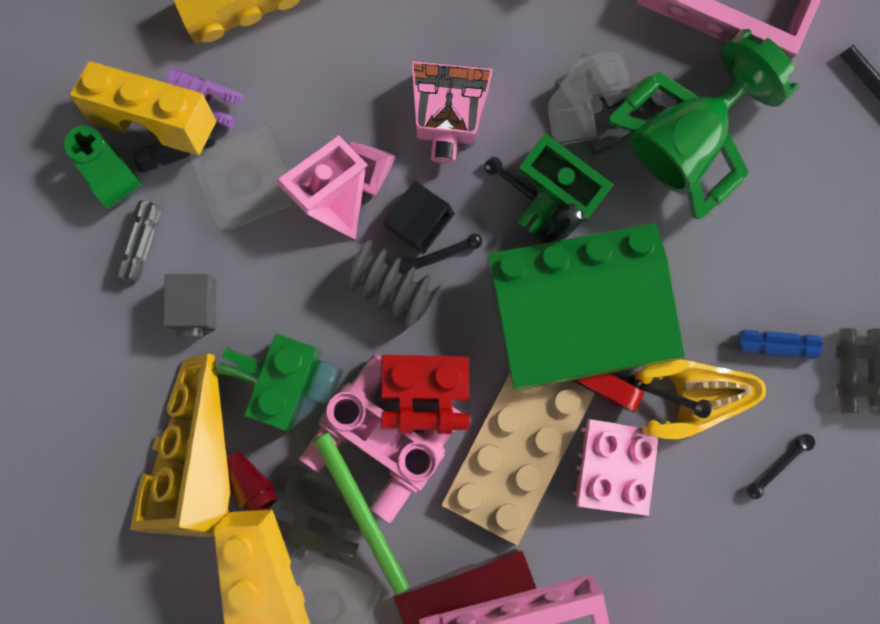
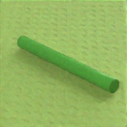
(361, 513)

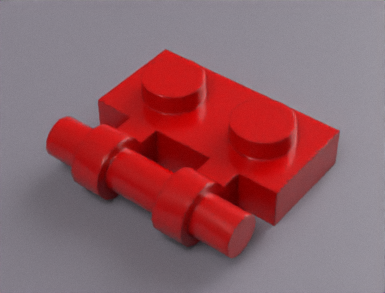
(424, 380)

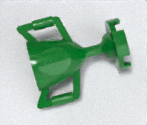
(689, 134)

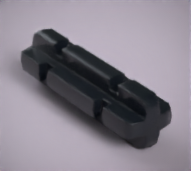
(148, 158)
(562, 225)

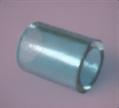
(323, 382)

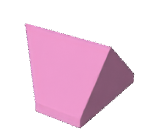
(329, 186)

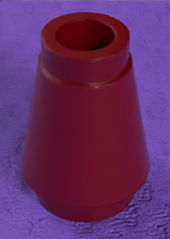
(249, 485)

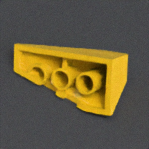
(190, 474)

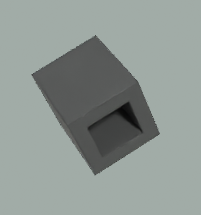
(189, 303)

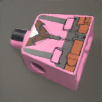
(448, 105)

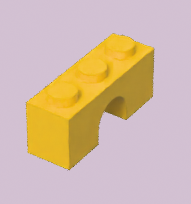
(118, 97)

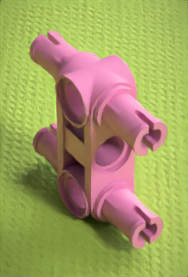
(383, 445)

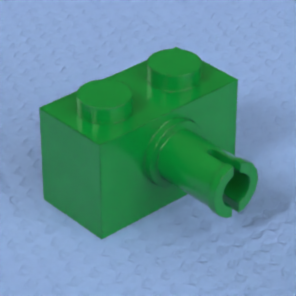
(559, 180)
(276, 380)

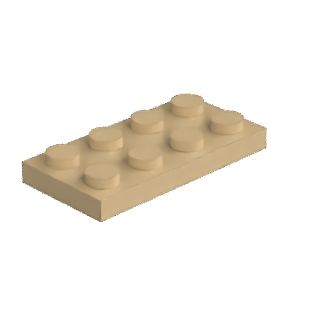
(516, 456)

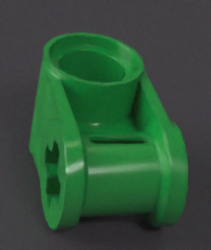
(103, 169)

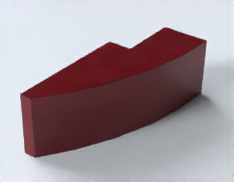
(466, 586)

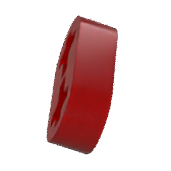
(613, 390)

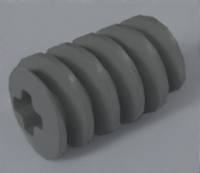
(390, 284)

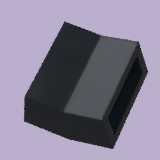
(419, 217)

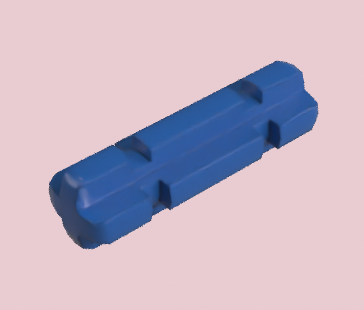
(779, 344)

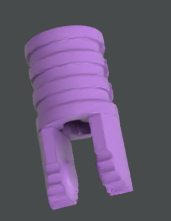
(209, 90)

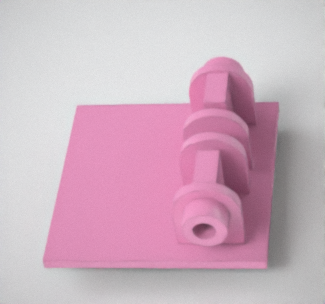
(616, 468)

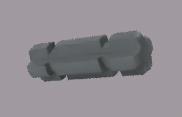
(138, 241)

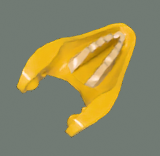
(726, 390)

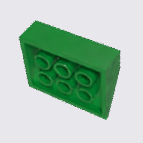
(585, 306)

